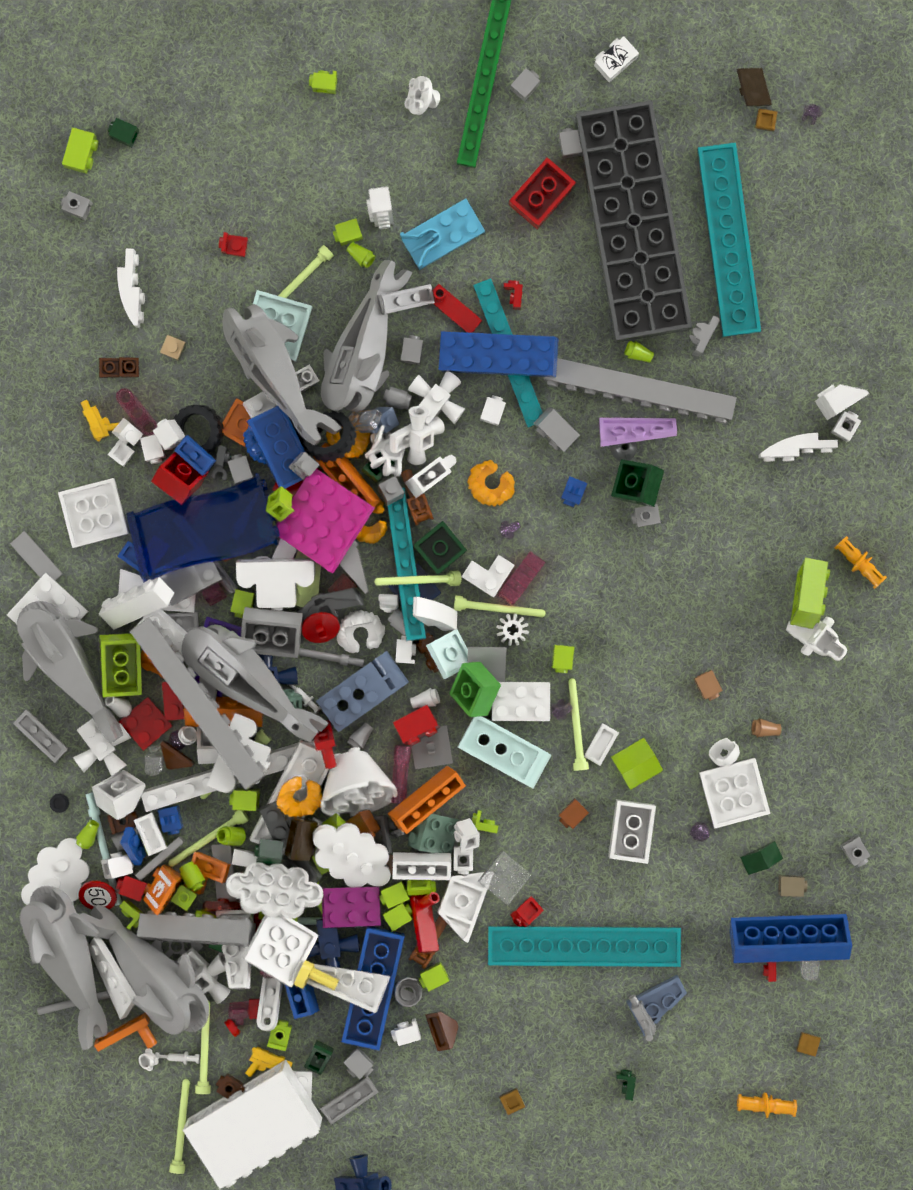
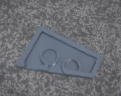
(660, 998)

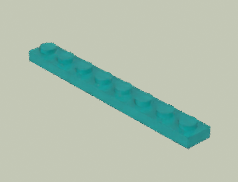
(499, 325)
(405, 566)

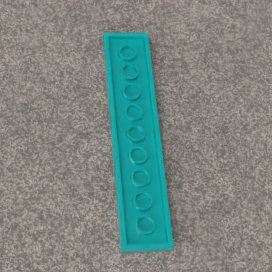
(729, 239)
(584, 946)

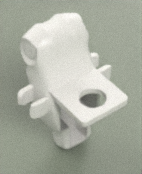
(820, 639)

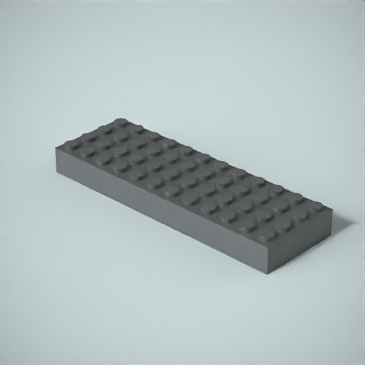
(627, 183)

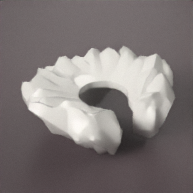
(360, 619)

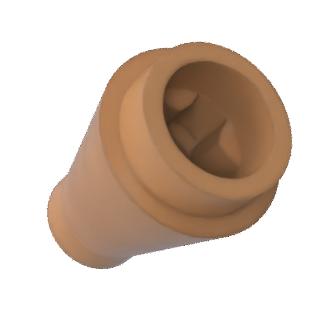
(765, 728)

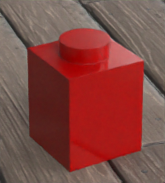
(130, 887)

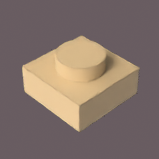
(172, 347)

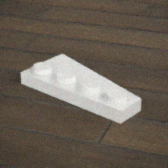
(129, 580)
(237, 969)
(113, 978)
(355, 986)

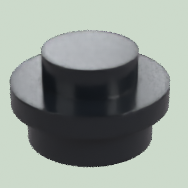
(59, 803)

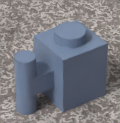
(387, 419)

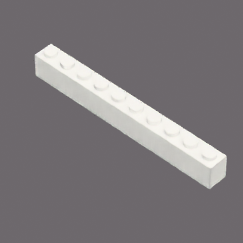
(197, 784)

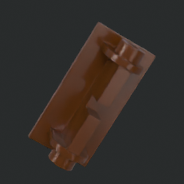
(421, 646)

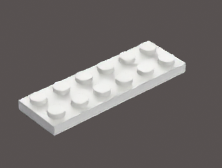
(304, 763)

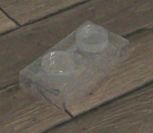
(365, 419)

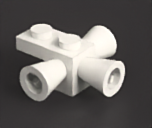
(437, 398)
(416, 435)
(100, 748)
(207, 974)

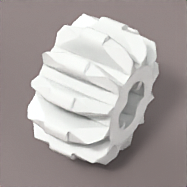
(509, 624)

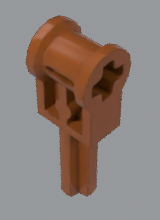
(417, 505)
(440, 925)

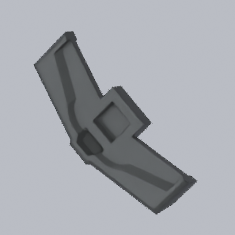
(331, 602)

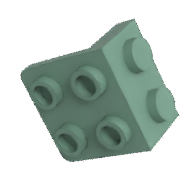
(434, 834)

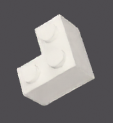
(491, 579)

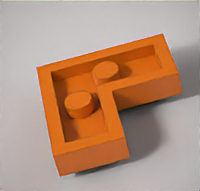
(210, 868)

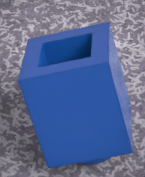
(573, 492)
(170, 819)

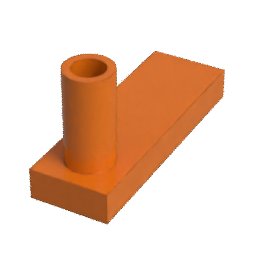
(137, 1024)

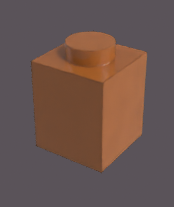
(572, 814)
(365, 822)

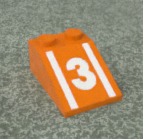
(162, 889)

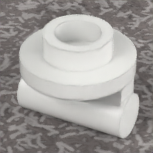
(389, 602)

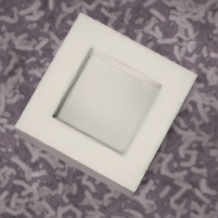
(121, 453)

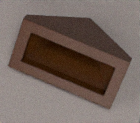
(174, 758)
(442, 1029)

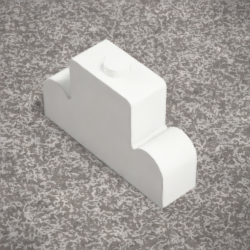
(275, 579)
(222, 777)

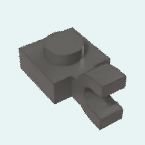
(222, 458)

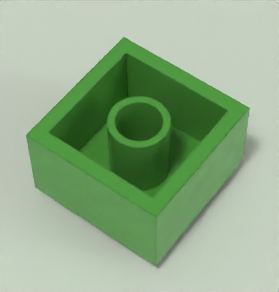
(475, 689)

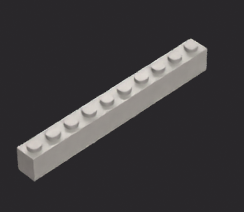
(643, 390)
(197, 703)

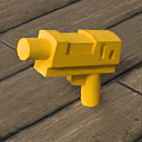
(98, 426)
(263, 1058)

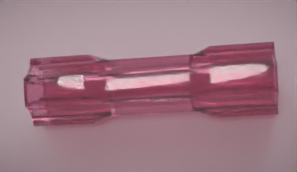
(400, 772)

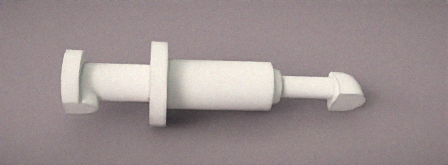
(306, 699)
(180, 1057)

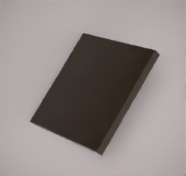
(753, 87)

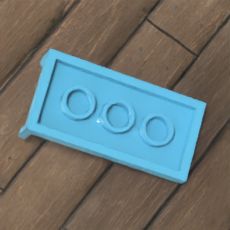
(442, 234)

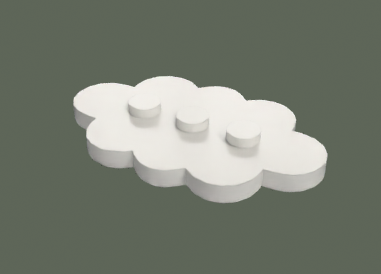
(351, 855)
(59, 869)
(274, 890)

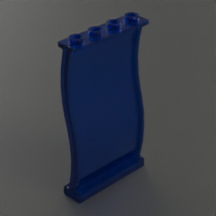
(202, 529)

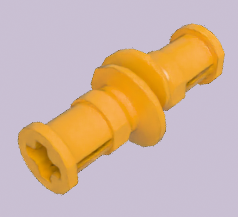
(860, 562)
(767, 1105)

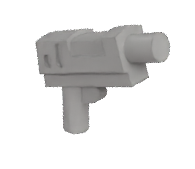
(642, 1016)

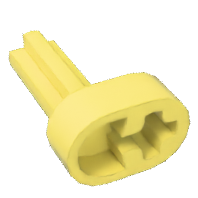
(308, 971)

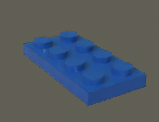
(277, 443)

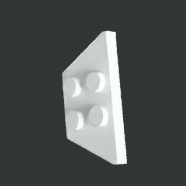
(462, 903)

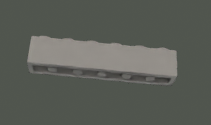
(196, 929)

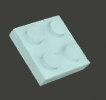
(448, 653)

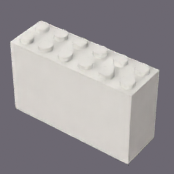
(253, 1125)

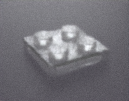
(504, 878)

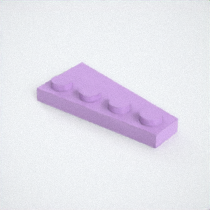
(628, 430)

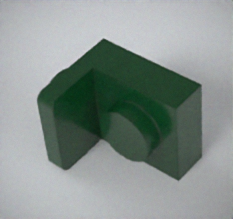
(628, 1086)

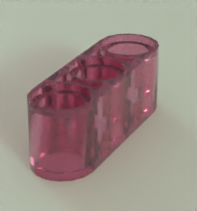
(133, 404)
(521, 578)

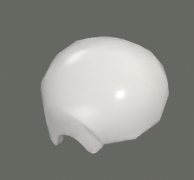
(726, 744)

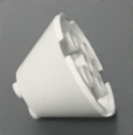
(356, 785)

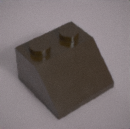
(300, 839)

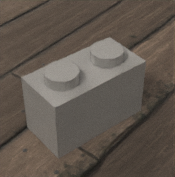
(555, 429)

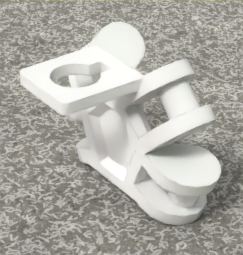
(381, 444)

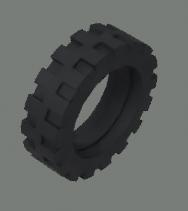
(211, 416)
(341, 447)

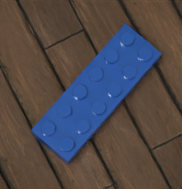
(498, 354)
(790, 938)
(380, 956)

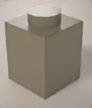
(792, 886)

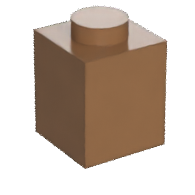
(708, 685)

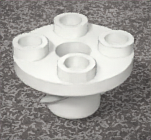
(421, 95)

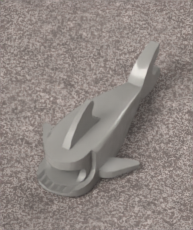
(264, 358)
(358, 359)
(55, 649)
(236, 670)
(61, 948)
(160, 985)

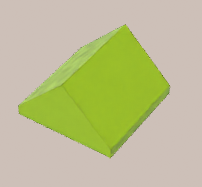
(637, 763)

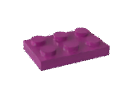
(351, 907)

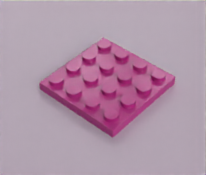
(324, 520)

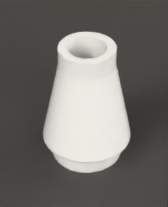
(429, 697)
(119, 706)

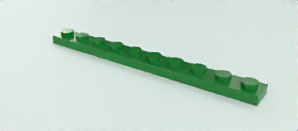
(483, 83)

